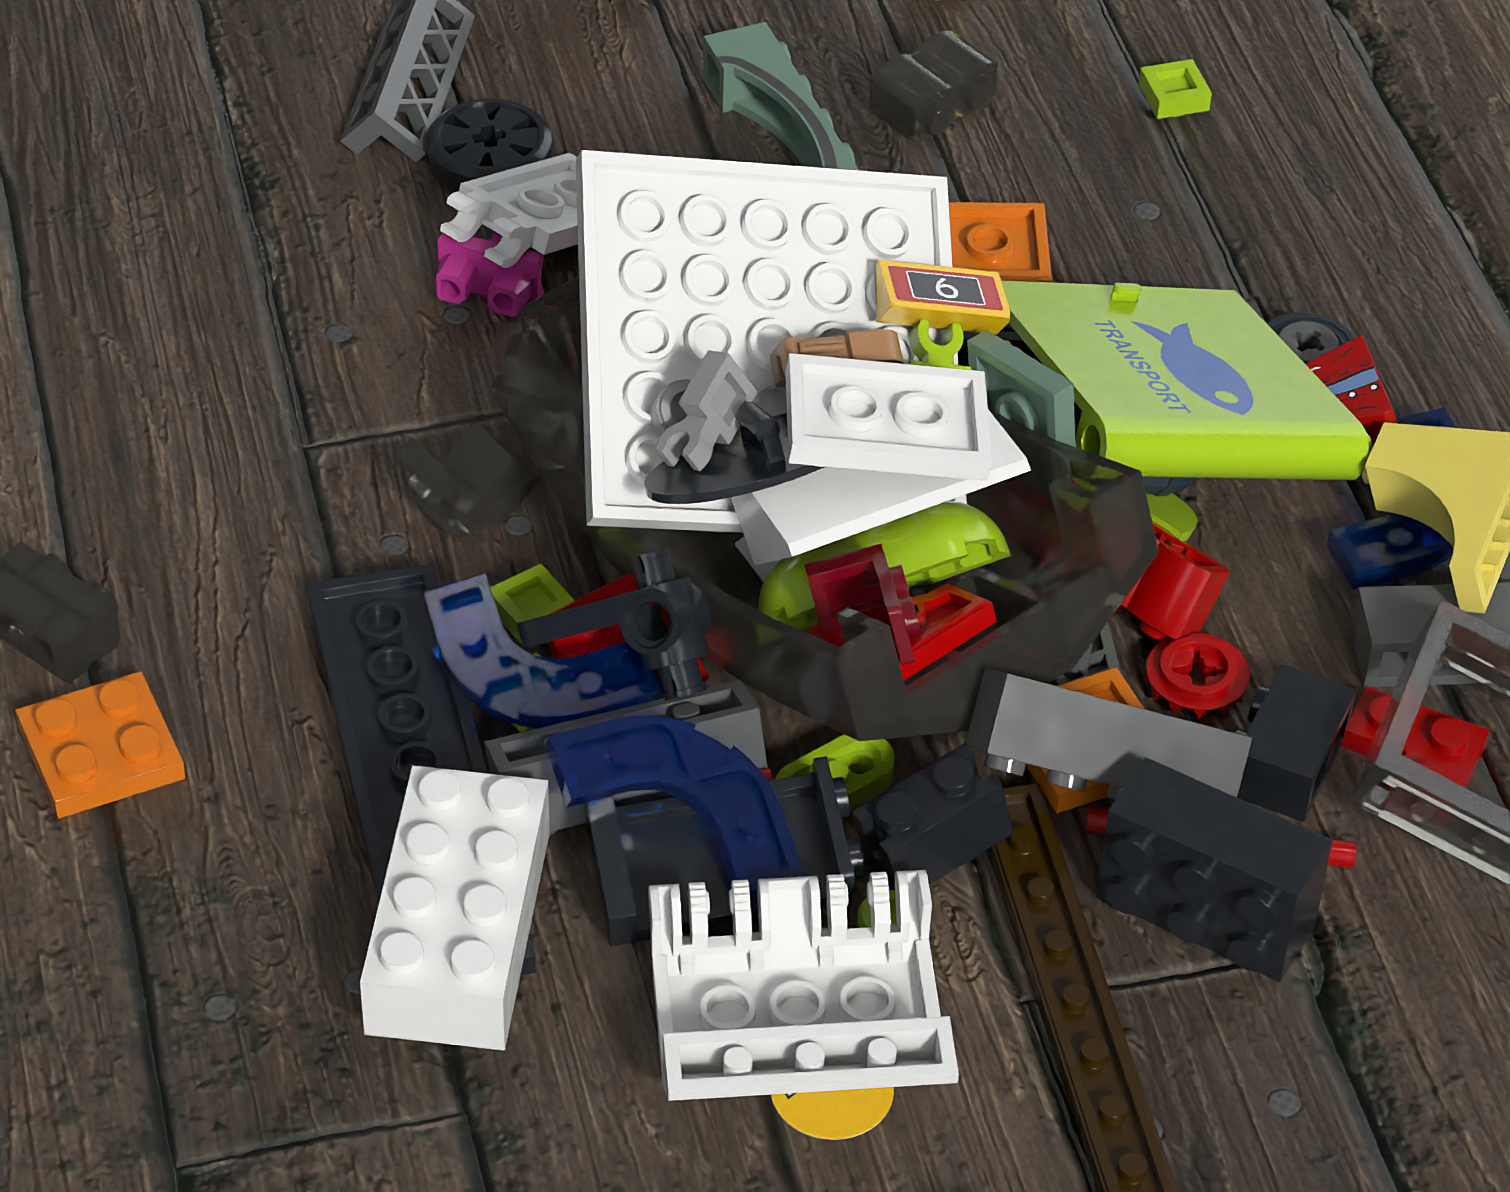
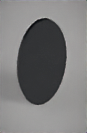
(750, 463)

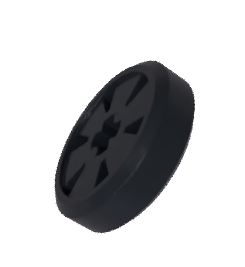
(485, 139)

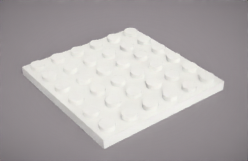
(730, 263)

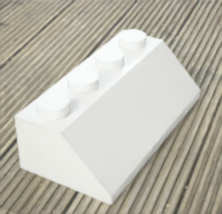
(849, 501)

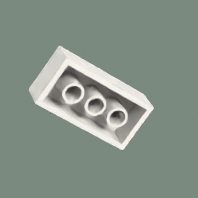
(456, 908)

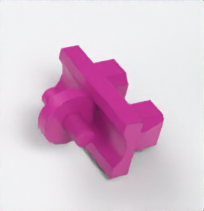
(466, 270)

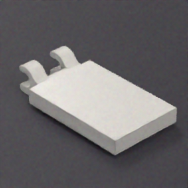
(523, 204)

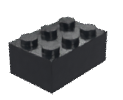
(1213, 869)

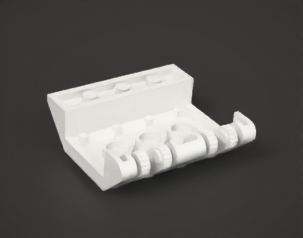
(798, 999)

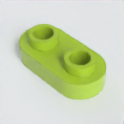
(846, 758)

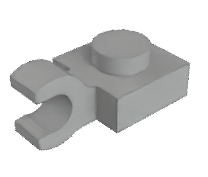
(711, 411)

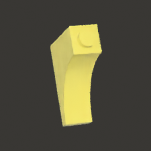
(1457, 487)

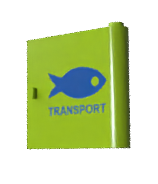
(1187, 383)

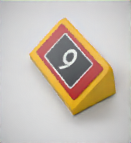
(940, 295)

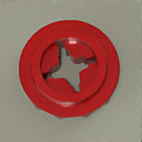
(1218, 662)

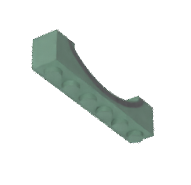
(756, 78)

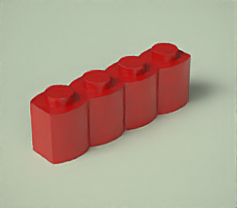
(1175, 589)

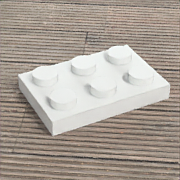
(887, 417)

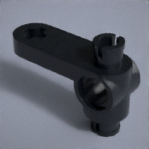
(641, 623)

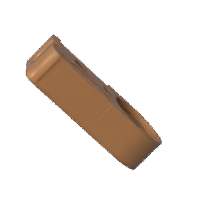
(869, 345)

